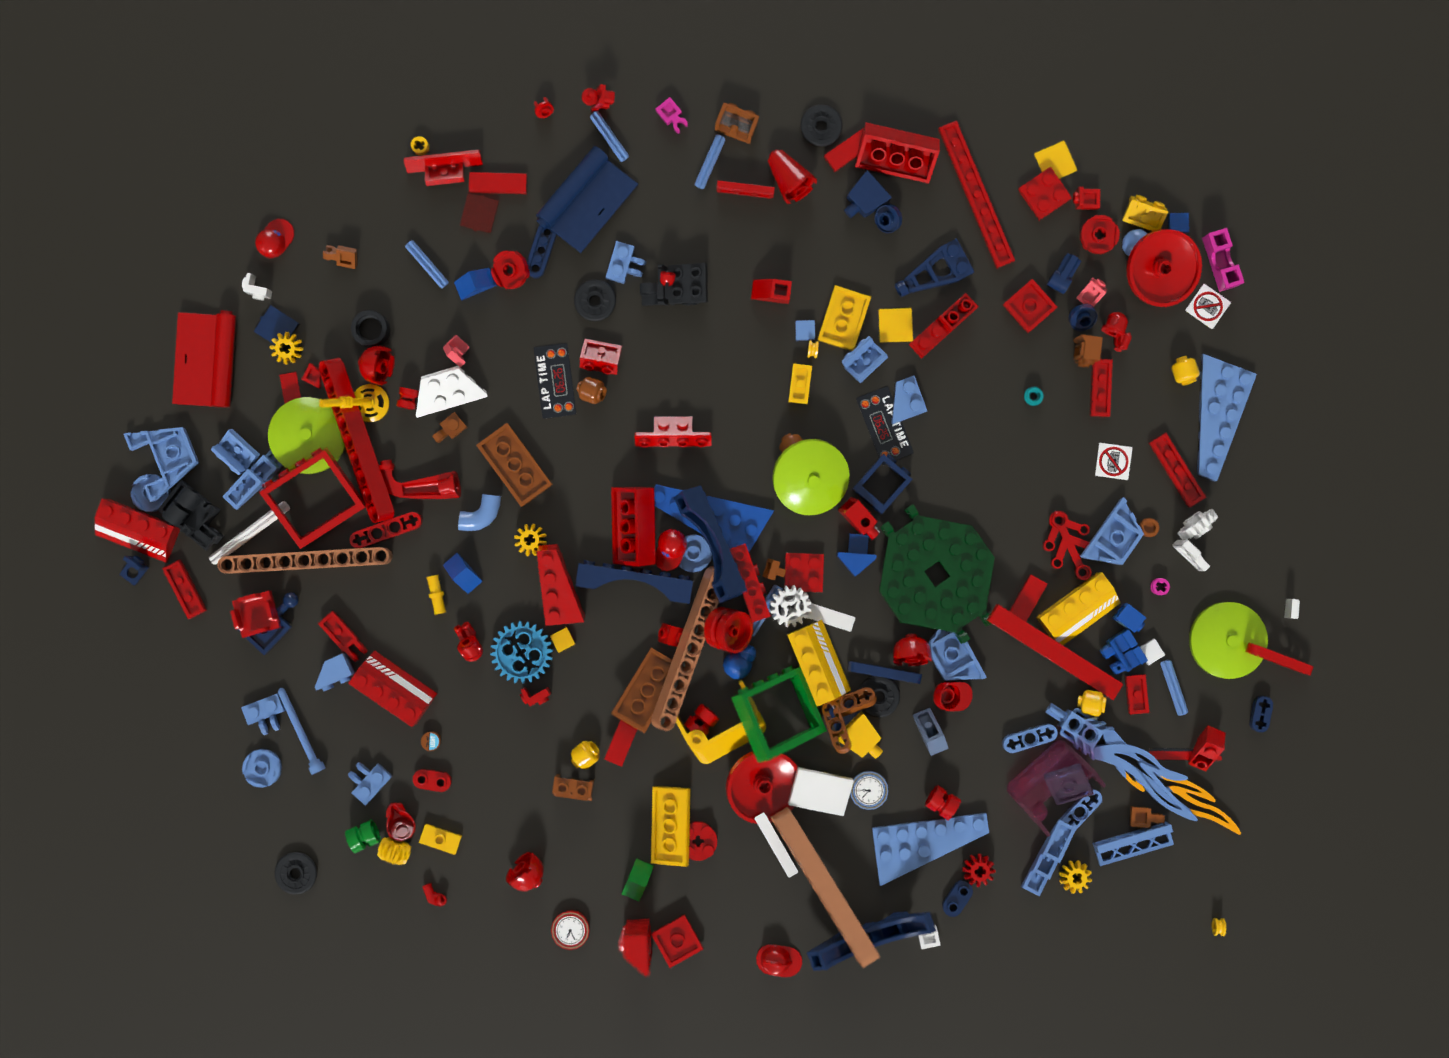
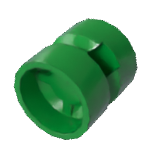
(365, 835)

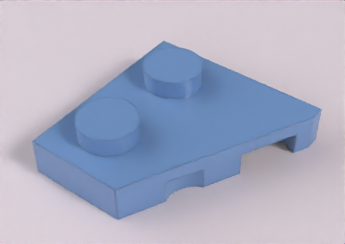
(907, 400)

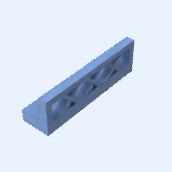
(1132, 839)

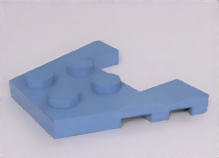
(172, 454)

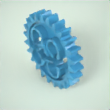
(536, 642)

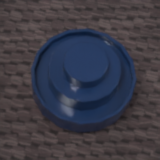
(888, 218)
(1083, 317)

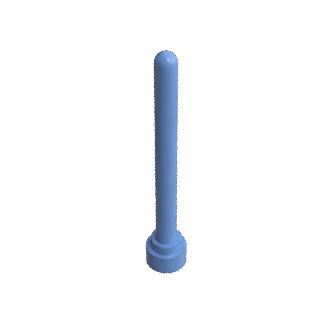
(315, 764)

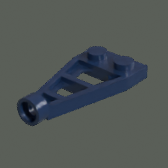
(956, 261)

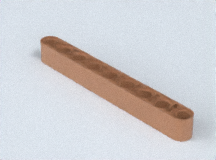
(276, 559)
(682, 655)
(825, 887)

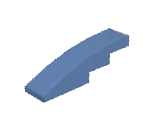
(252, 480)
(1048, 857)

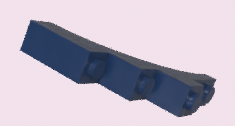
(892, 928)

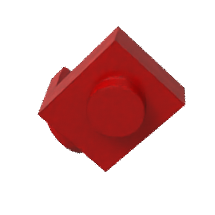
(1087, 198)
(669, 634)
(540, 697)

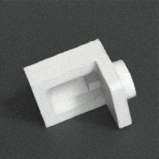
(258, 292)

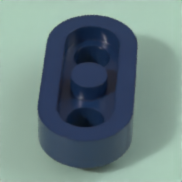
(957, 898)

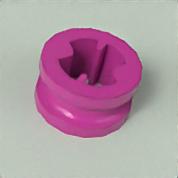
(1160, 580)

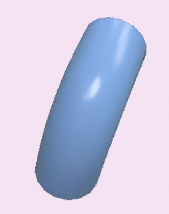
(482, 517)

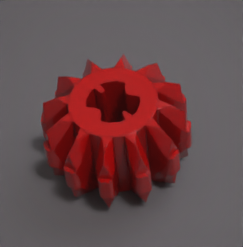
(974, 865)

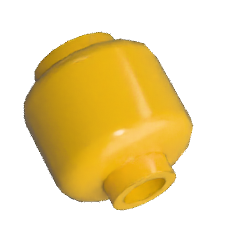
(1185, 370)
(1092, 703)
(585, 755)

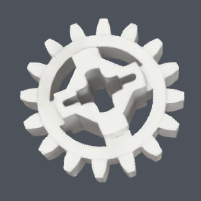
(1197, 524)
(794, 599)

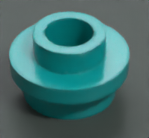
(1039, 396)

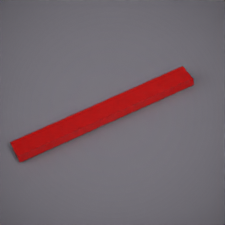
(976, 194)
(1054, 652)

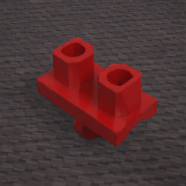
(598, 98)

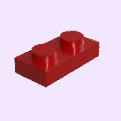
(1137, 694)

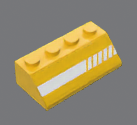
(1079, 609)
(819, 662)

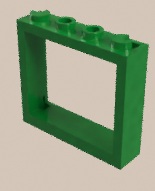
(752, 726)

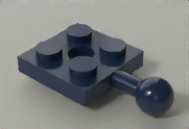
(266, 641)

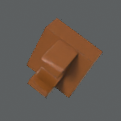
(772, 569)

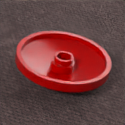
(1164, 267)
(760, 786)

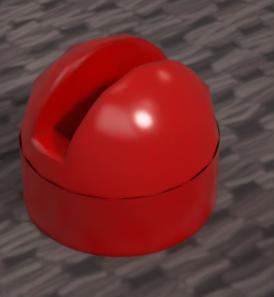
(667, 277)

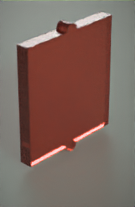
(479, 213)

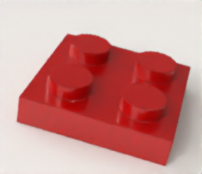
(1044, 193)
(1030, 306)
(804, 571)
(677, 941)

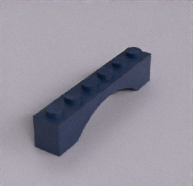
(696, 508)
(594, 576)

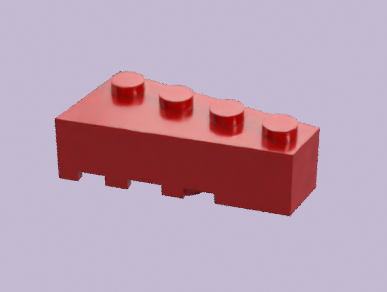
(558, 593)

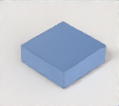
(805, 330)

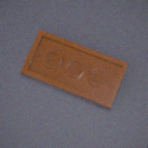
(514, 464)
(643, 691)

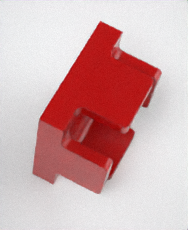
(255, 614)

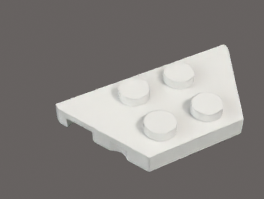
(446, 390)

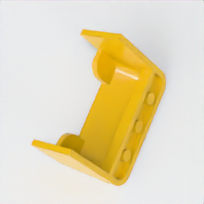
(723, 743)

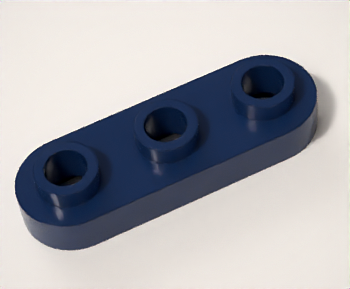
(535, 257)

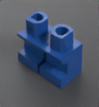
(1125, 650)

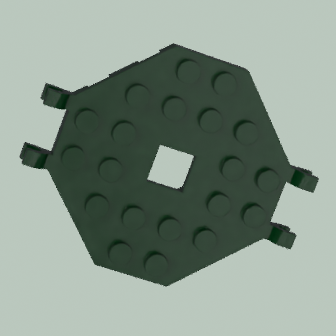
(911, 591)

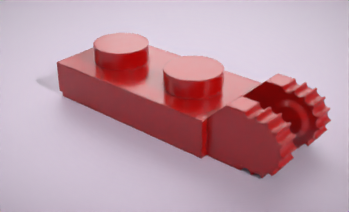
(341, 635)

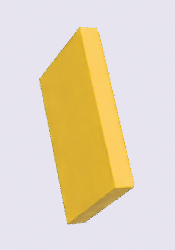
(844, 318)

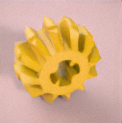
(287, 340)
(528, 532)
(394, 851)
(1078, 869)

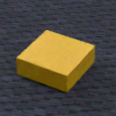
(562, 639)

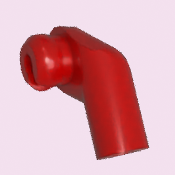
(433, 897)

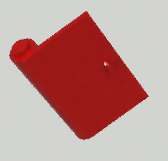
(204, 359)

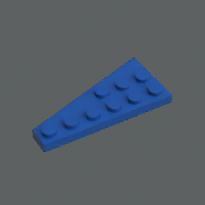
(738, 521)

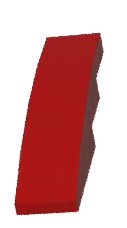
(620, 743)

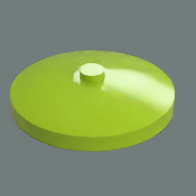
(302, 428)
(810, 477)
(1221, 637)

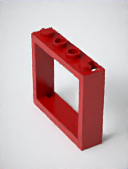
(301, 465)

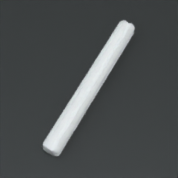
(247, 534)

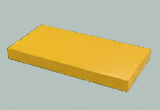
(670, 826)

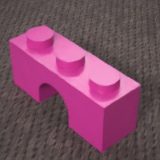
(1218, 252)

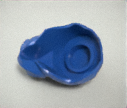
(739, 664)

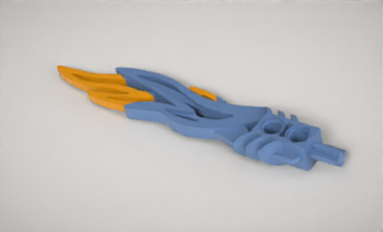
(1115, 744)

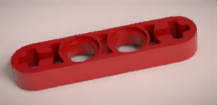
(386, 531)
(1279, 659)

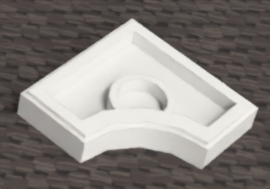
(1191, 553)

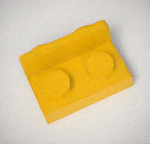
(1145, 214)

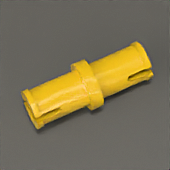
(436, 594)

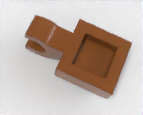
(342, 255)
(451, 426)
(1143, 817)

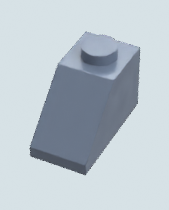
(930, 731)

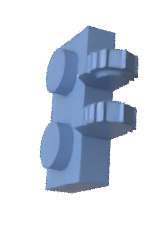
(621, 261)
(263, 709)
(371, 783)

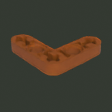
(841, 711)

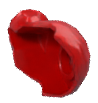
(399, 823)

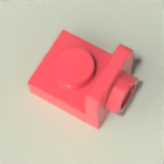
(1092, 292)
(455, 350)

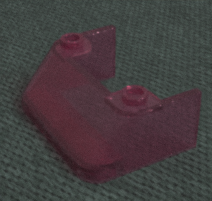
(1030, 788)

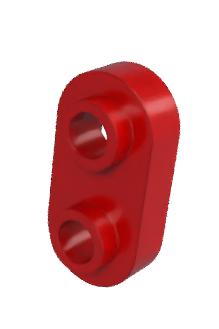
(431, 780)

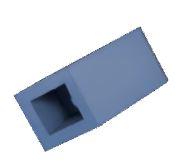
(335, 670)

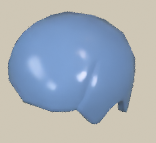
(1131, 239)

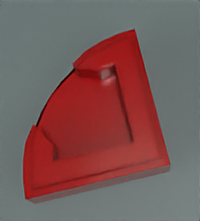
(312, 376)

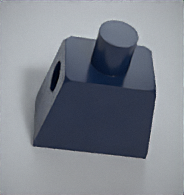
(866, 196)

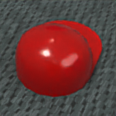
(274, 238)
(670, 549)
(952, 696)

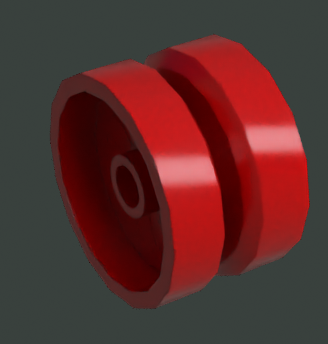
(728, 629)

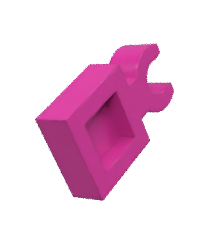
(670, 113)

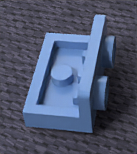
(864, 359)
(235, 452)

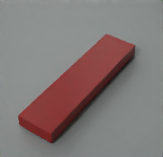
(1177, 470)

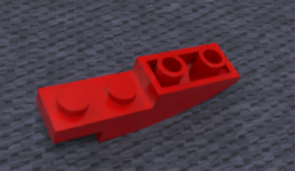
(943, 325)

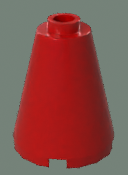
(791, 177)

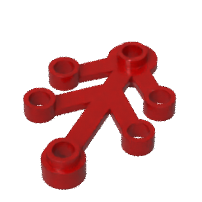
(1067, 542)

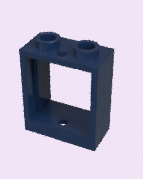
(868, 497)

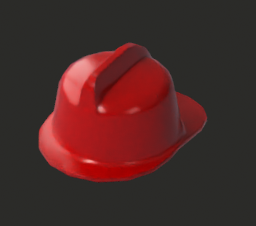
(779, 960)

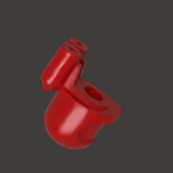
(1116, 327)
(469, 645)

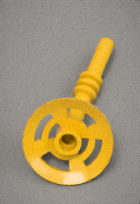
(363, 402)

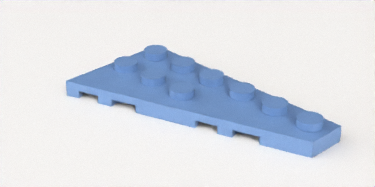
(1220, 409)
(914, 844)

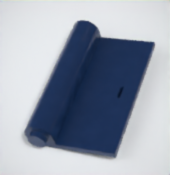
(577, 203)

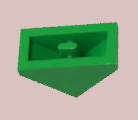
(637, 879)

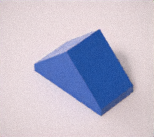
(474, 283)
(856, 562)
(462, 573)

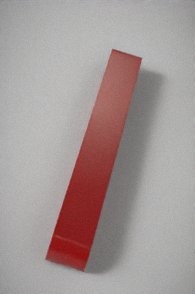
(357, 442)

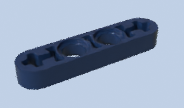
(884, 672)

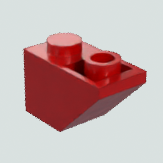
(771, 290)
(1207, 748)

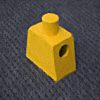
(863, 736)

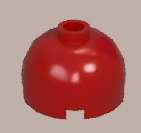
(376, 364)
(912, 651)
(527, 873)

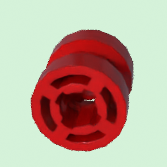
(407, 394)

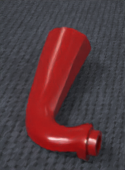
(434, 487)

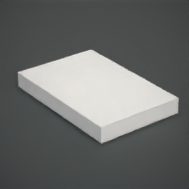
(820, 791)

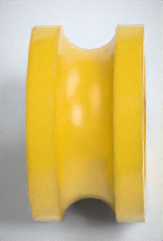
(422, 140)
(813, 349)
(1218, 926)

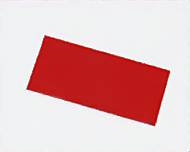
(290, 386)

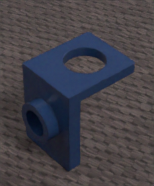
(138, 564)

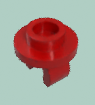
(543, 109)

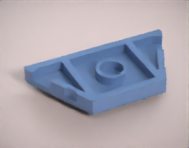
(1115, 537)
(954, 659)

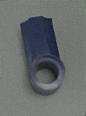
(1063, 275)

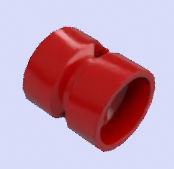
(705, 715)
(942, 802)

